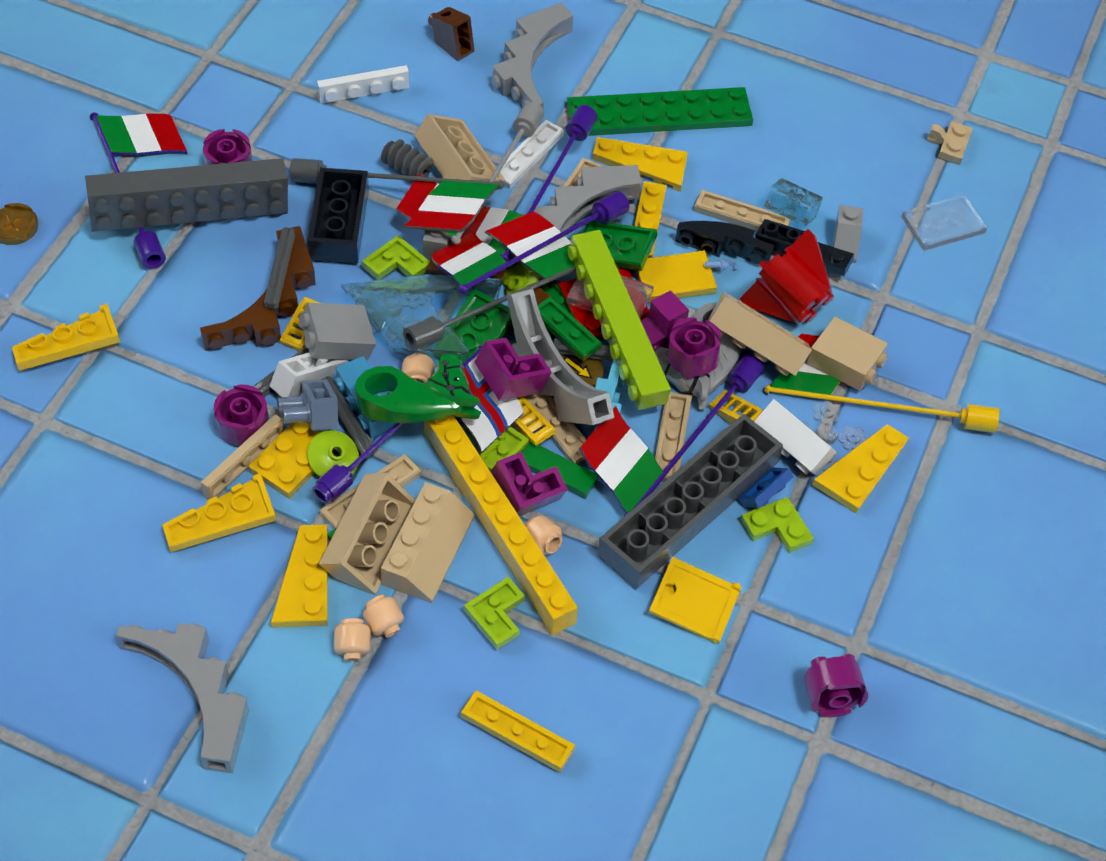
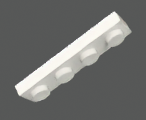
(363, 84)

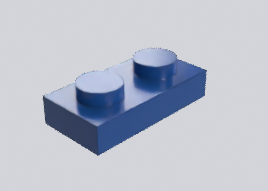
(765, 487)

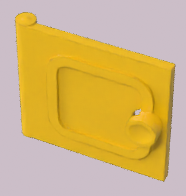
(700, 600)

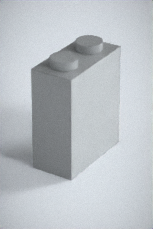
(337, 331)

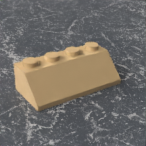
(455, 149)
(759, 334)
(367, 532)
(427, 543)

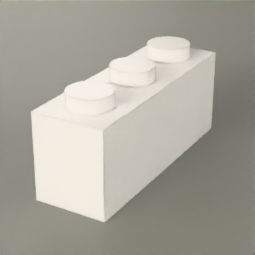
(796, 438)

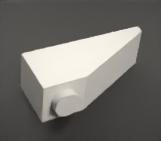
(300, 368)

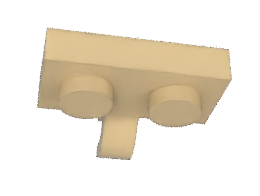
(952, 142)

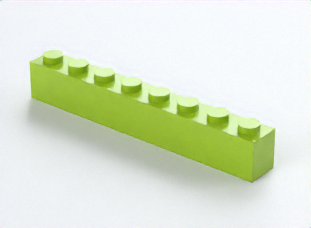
(619, 320)

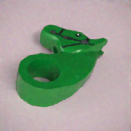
(414, 401)

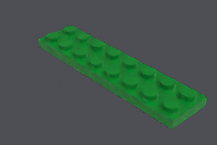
(666, 110)

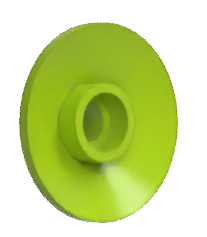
(320, 451)

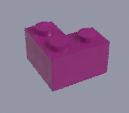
(662, 316)
(510, 374)
(523, 488)

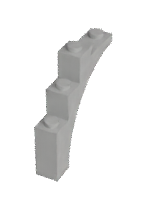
(520, 54)
(595, 183)
(573, 397)
(207, 678)

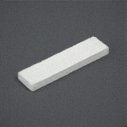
(530, 152)

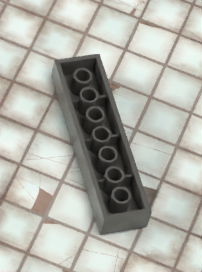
(187, 194)
(689, 500)

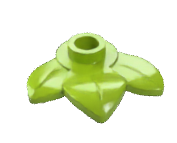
(518, 277)

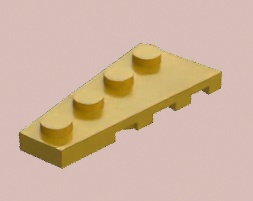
(654, 162)
(65, 341)
(860, 470)
(233, 512)
(305, 584)

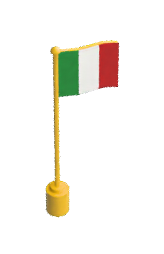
(817, 384)

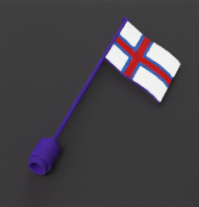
(493, 422)

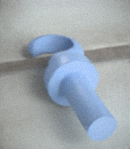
(720, 264)

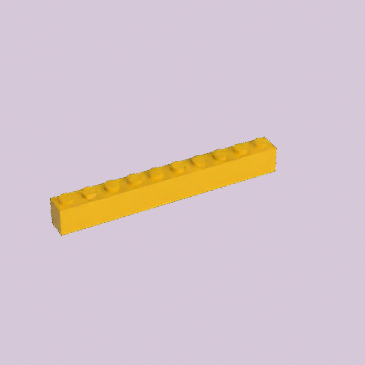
(502, 524)

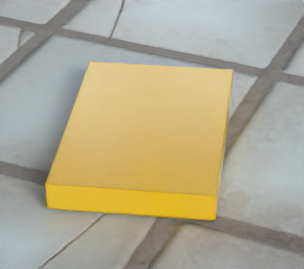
(680, 273)

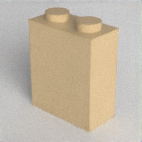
(848, 354)

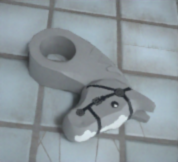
(703, 385)

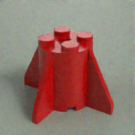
(792, 284)

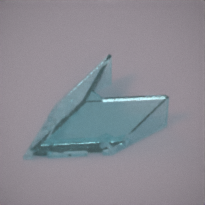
(407, 300)

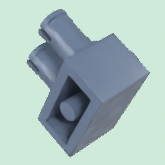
(315, 406)

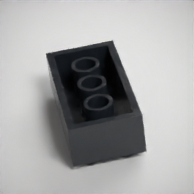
(338, 215)

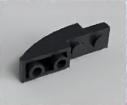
(783, 236)
(727, 237)

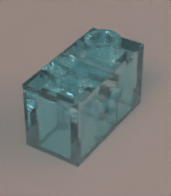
(793, 202)

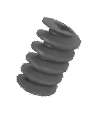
(405, 159)

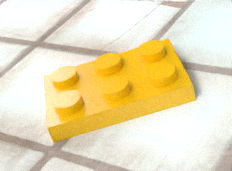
(285, 460)

